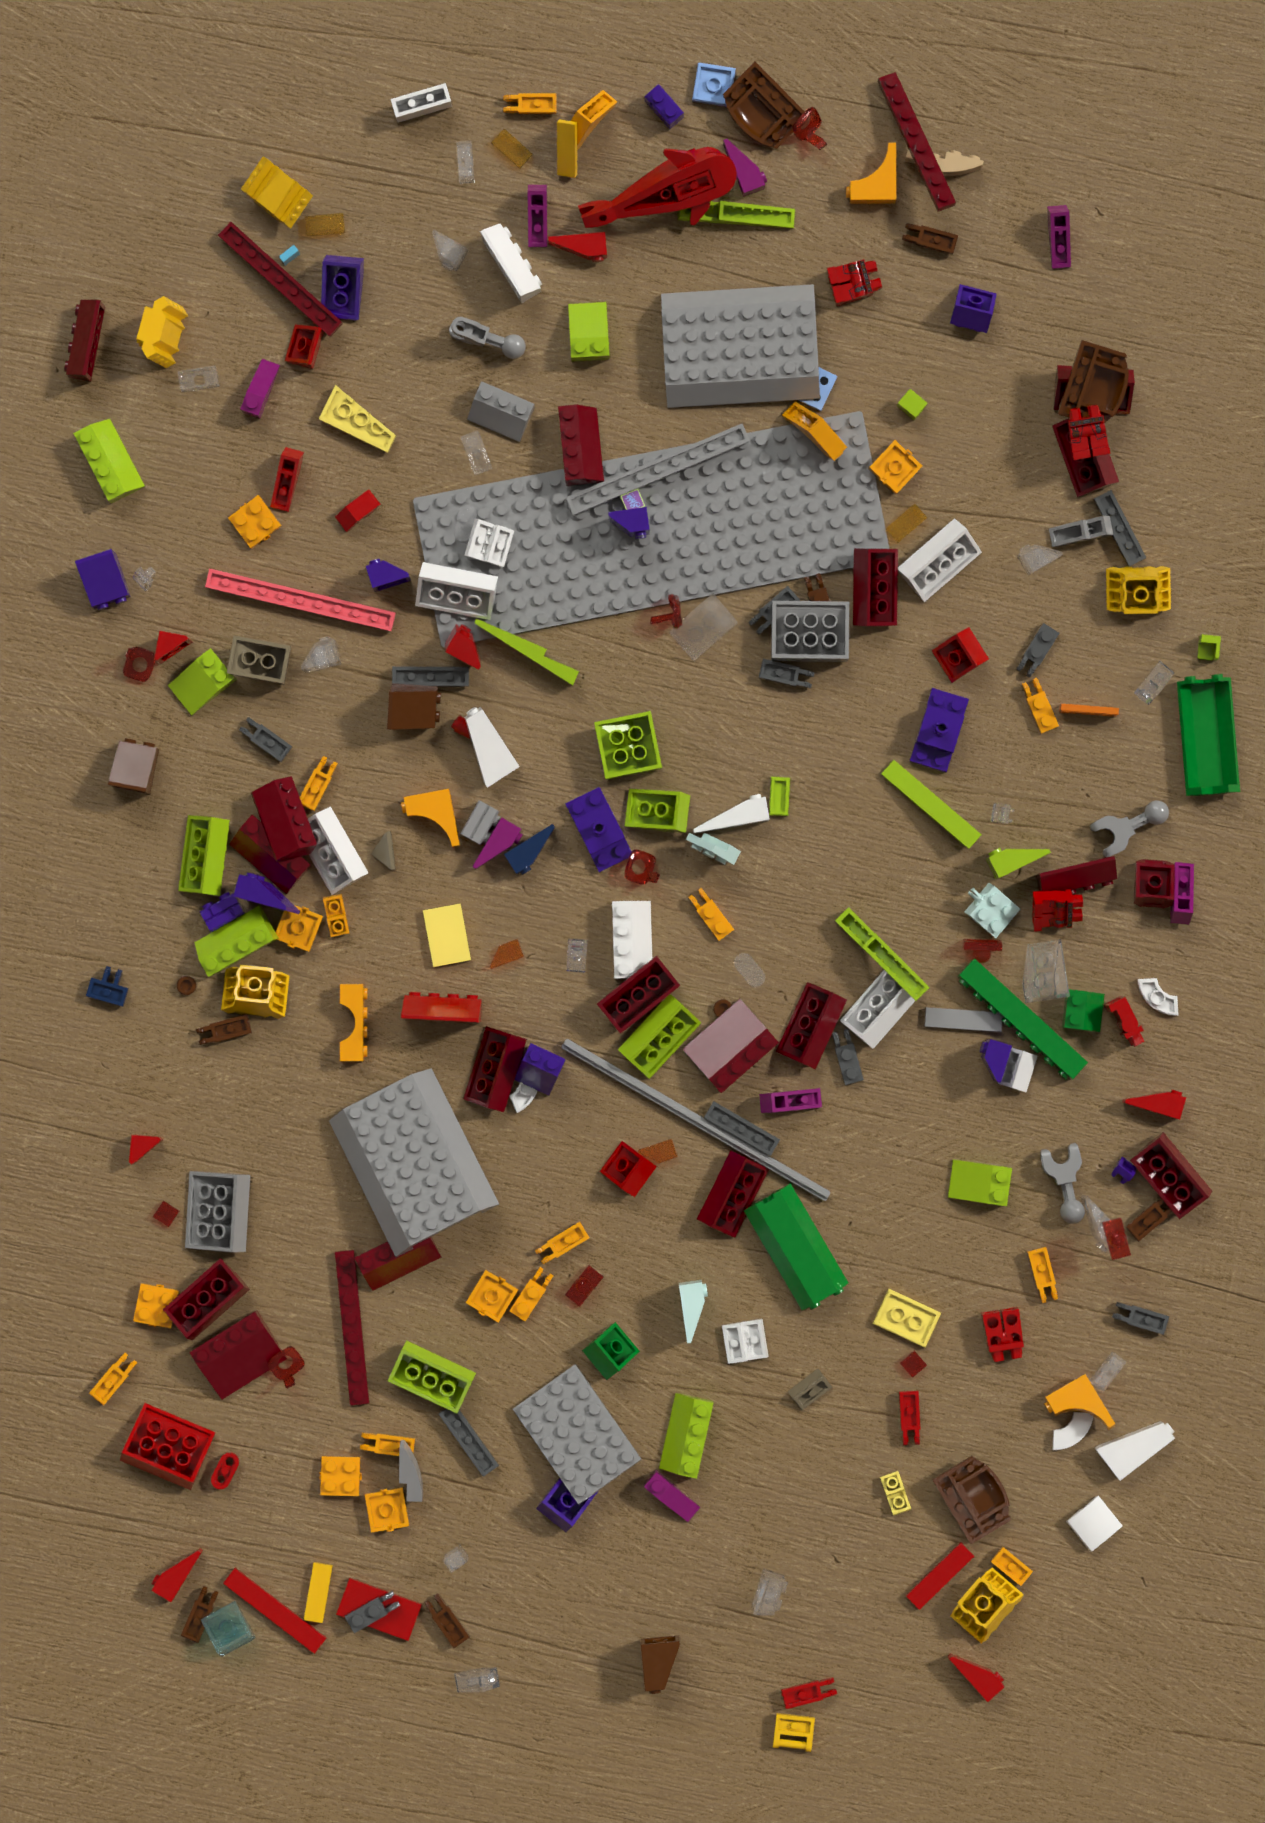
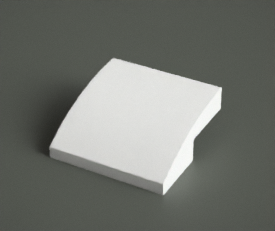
(489, 542)
(745, 1341)
(1094, 1523)

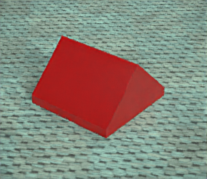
(304, 345)
(169, 645)

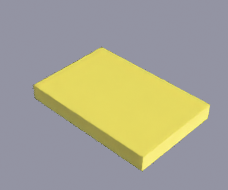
(447, 935)
(906, 1318)

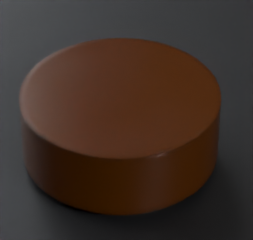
(186, 985)
(721, 1006)

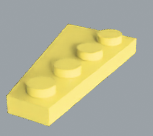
(354, 420)

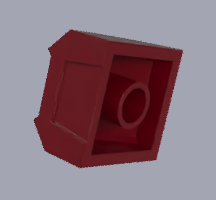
(1154, 883)

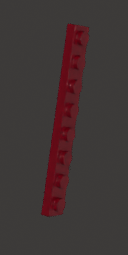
(916, 141)
(280, 279)
(352, 1327)

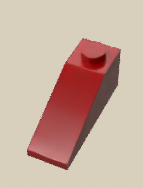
(588, 246)
(286, 478)
(1162, 1103)
(172, 1579)
(982, 1678)

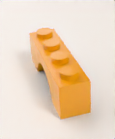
(353, 997)

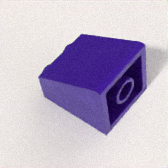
(103, 579)
(540, 1069)

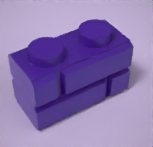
(664, 106)
(221, 912)

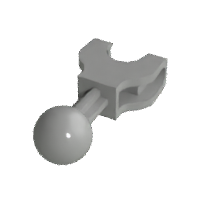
(474, 333)
(1122, 829)
(1072, 1210)

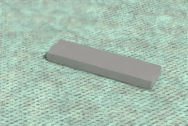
(962, 1019)

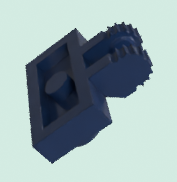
(107, 991)

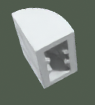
(1018, 1070)

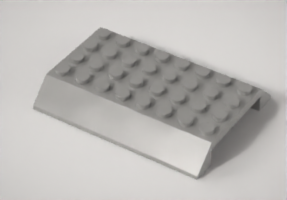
(740, 346)
(412, 1160)

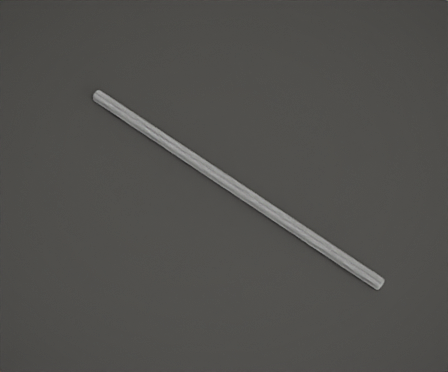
(696, 1119)

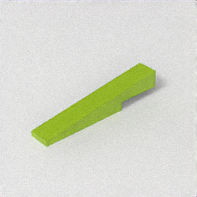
(744, 214)
(532, 651)
(931, 804)
(882, 954)

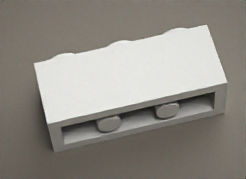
(421, 102)

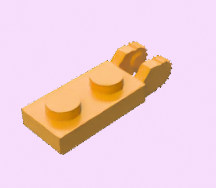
(532, 103)
(1040, 707)
(317, 785)
(712, 916)
(564, 1242)
(1042, 1272)
(530, 1296)
(111, 1380)
(386, 1443)

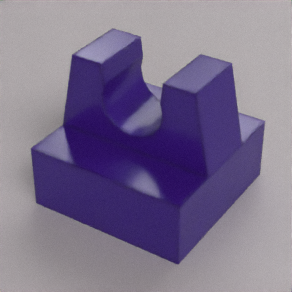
(1125, 1169)

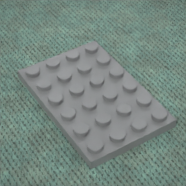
(577, 1434)

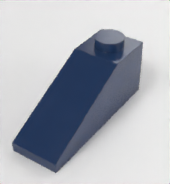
(527, 852)

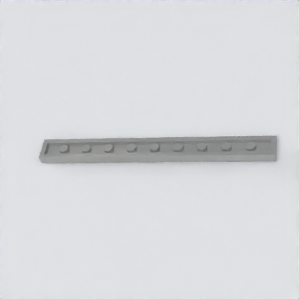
(657, 469)

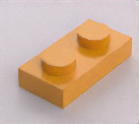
(1011, 1566)

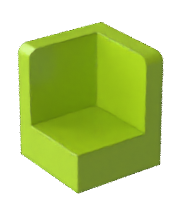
(912, 404)
(1209, 647)

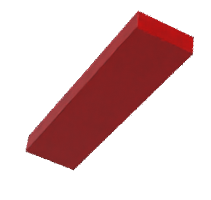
(940, 1575)

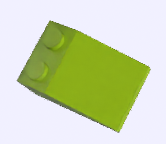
(588, 331)
(201, 681)
(657, 810)
(1009, 860)
(980, 1182)

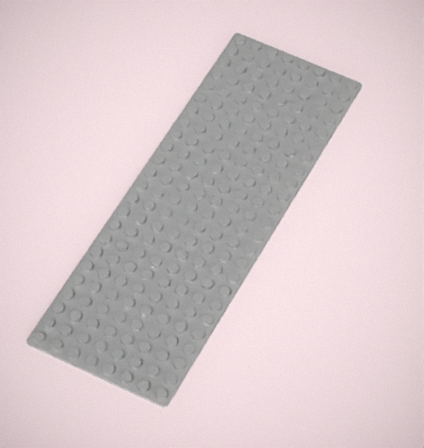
(715, 529)

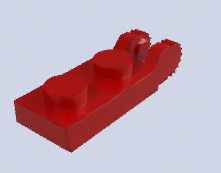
(909, 1414)
(806, 1693)

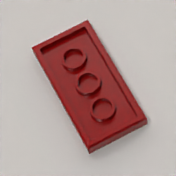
(396, 1623)

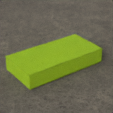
(779, 796)

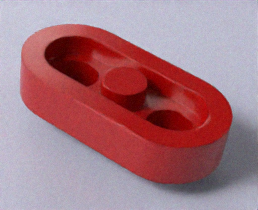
(225, 1470)

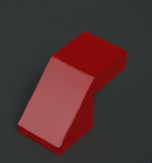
(357, 510)

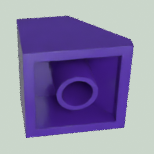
(973, 308)
(631, 521)
(385, 575)
(995, 1057)

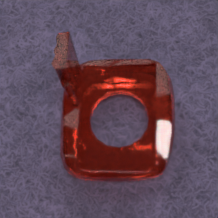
(808, 133)
(675, 616)
(131, 655)
(648, 874)
(286, 1374)

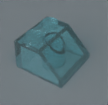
(228, 1629)

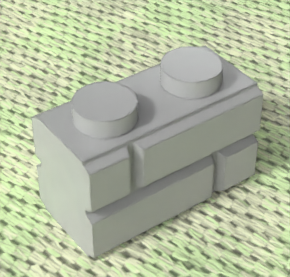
(480, 822)

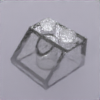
(322, 655)

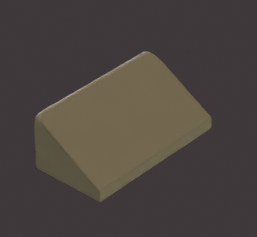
(809, 1389)

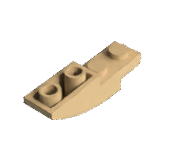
(954, 163)

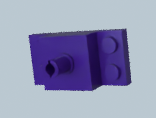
(939, 730)
(599, 829)

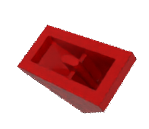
(141, 1145)

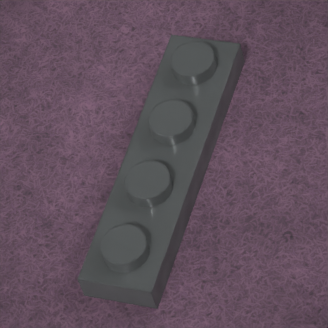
(1121, 529)
(431, 676)
(742, 1128)
(469, 1441)

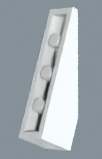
(745, 813)

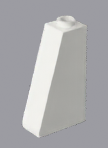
(490, 750)
(1133, 1449)

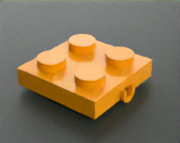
(895, 467)
(255, 521)
(299, 928)
(492, 1296)
(151, 1303)
(340, 1476)
(387, 1509)

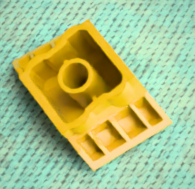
(276, 192)
(161, 331)
(1138, 589)
(255, 991)
(986, 1604)

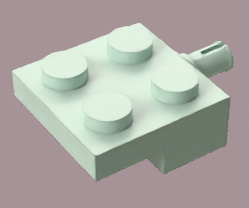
(714, 847)
(991, 909)

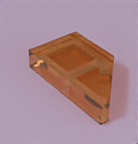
(507, 953)
(660, 1152)

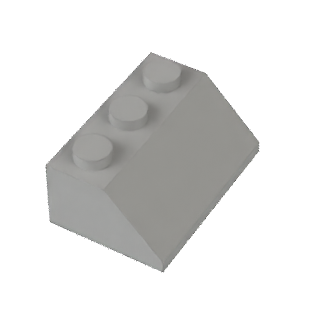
(500, 411)

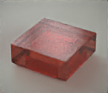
(166, 1213)
(913, 1363)

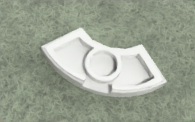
(1156, 997)
(522, 1097)
(1073, 1432)

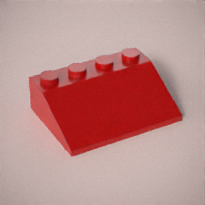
(442, 1008)
(167, 1446)

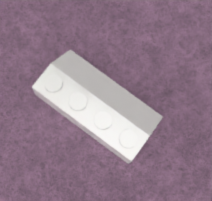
(510, 262)
(939, 560)
(456, 591)
(334, 852)
(631, 936)
(877, 1010)

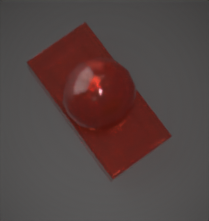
(982, 948)
(1116, 1238)
(584, 1285)

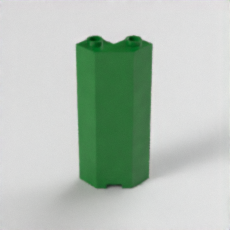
(1208, 735)
(796, 1247)

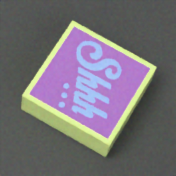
(632, 500)

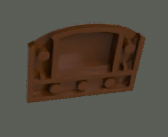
(762, 107)
(1096, 378)
(974, 1498)

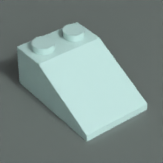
(692, 1301)

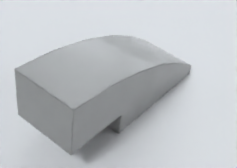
(1081, 531)
(410, 1473)

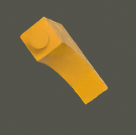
(591, 114)
(879, 186)
(816, 430)
(436, 807)
(1081, 1397)

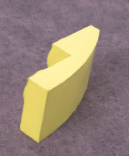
(895, 1493)

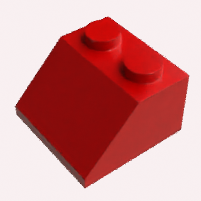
(463, 646)
(960, 654)
(628, 1169)

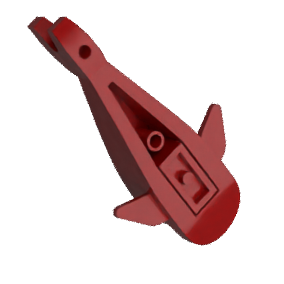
(680, 183)

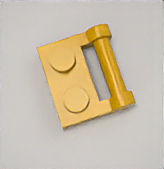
(795, 1726)

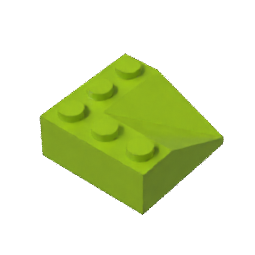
(628, 745)

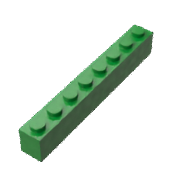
(1022, 1019)

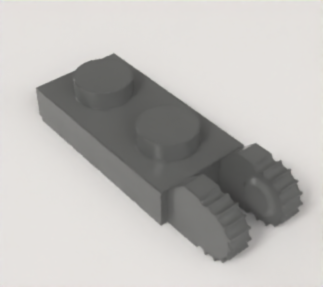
(785, 595)
(1038, 648)
(783, 673)
(267, 740)
(847, 1059)
(1143, 1318)
(370, 1612)

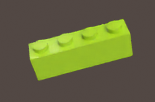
(109, 460)
(204, 855)
(235, 941)
(659, 1036)
(431, 1376)
(686, 1435)

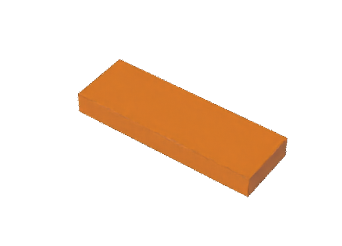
(1088, 710)

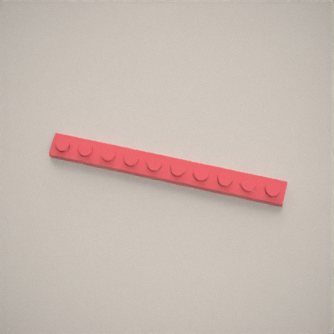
(300, 600)

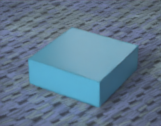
(289, 255)

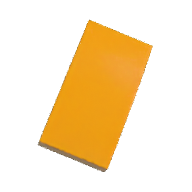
(336, 915)

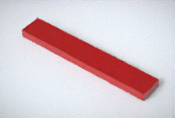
(274, 1610)

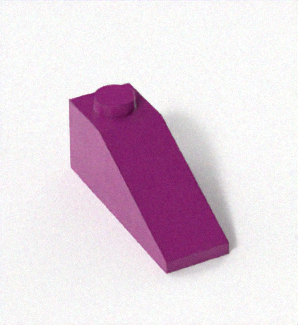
(748, 174)
(537, 215)
(1059, 236)
(260, 389)
(501, 839)
(1182, 907)
(790, 1100)
(671, 1495)

